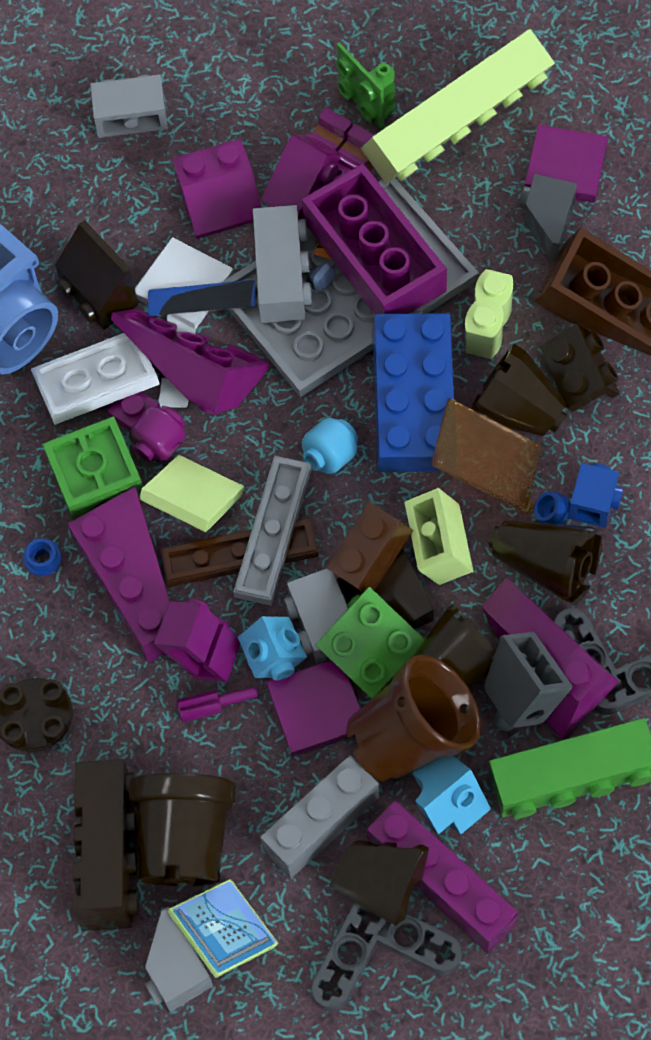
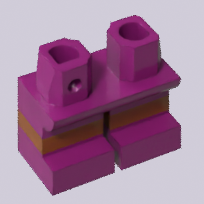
(343, 138)

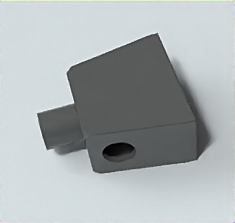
(524, 682)

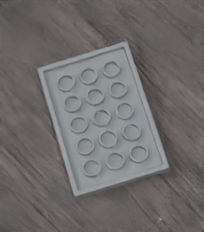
(339, 321)

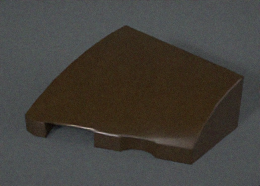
(401, 591)
(380, 876)

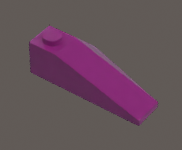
(200, 371)
(513, 613)

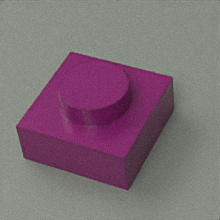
(131, 408)

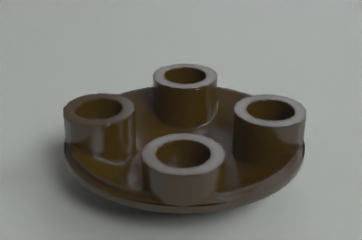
(34, 714)

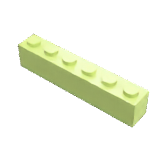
(457, 106)

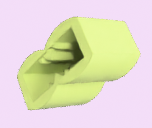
(488, 314)

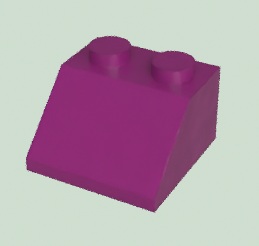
(217, 188)

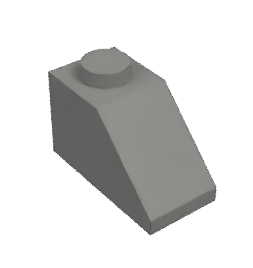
(174, 966)

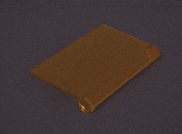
(487, 456)

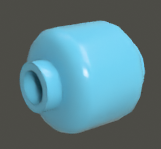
(330, 445)

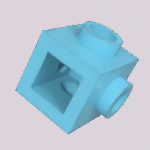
(272, 648)

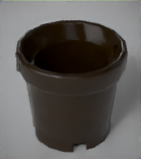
(180, 826)

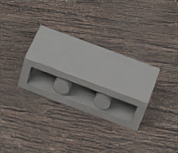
(281, 263)
(320, 816)

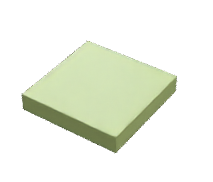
(191, 493)

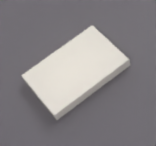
(93, 377)

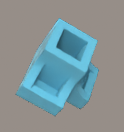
(449, 795)

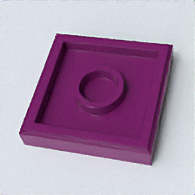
(568, 157)
(313, 706)

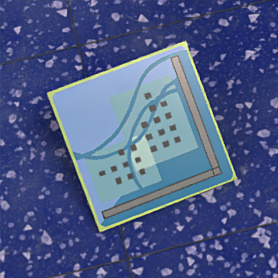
(222, 928)

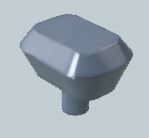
(321, 276)

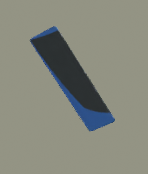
(201, 298)

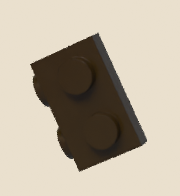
(579, 367)

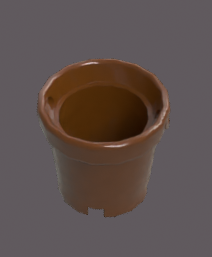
(415, 720)

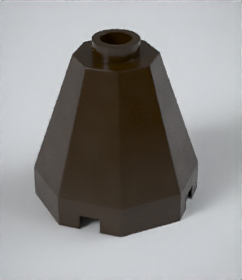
(520, 395)

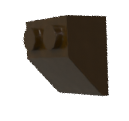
(95, 276)

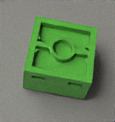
(92, 466)

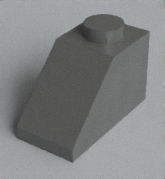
(548, 211)

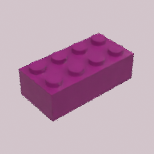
(374, 244)

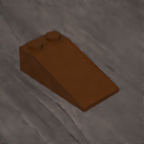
(600, 291)

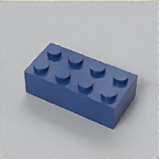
(410, 388)

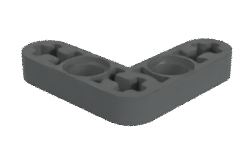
(595, 646)
(382, 935)

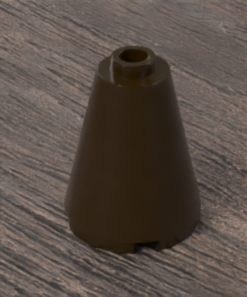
(549, 554)
(459, 646)

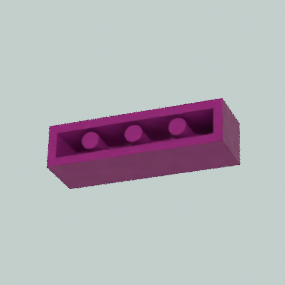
(448, 880)

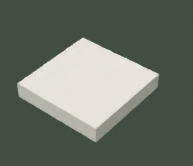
(179, 267)

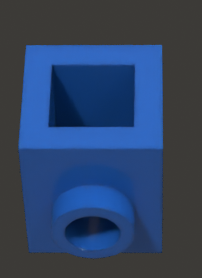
(595, 494)

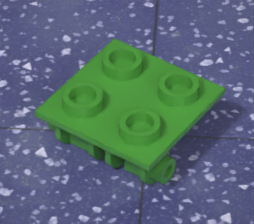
(369, 90)
(370, 642)

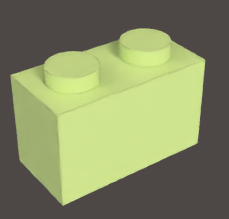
(438, 536)

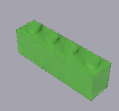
(572, 769)

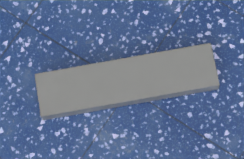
(272, 530)

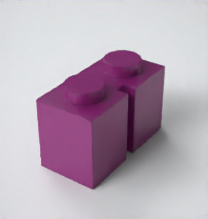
(300, 172)
(198, 640)

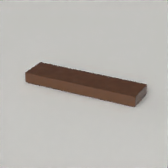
(225, 553)

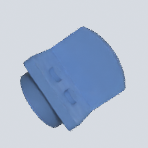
(25, 313)

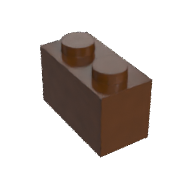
(369, 548)

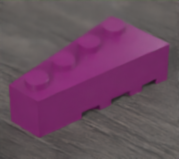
(125, 565)

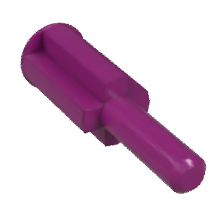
(211, 703)

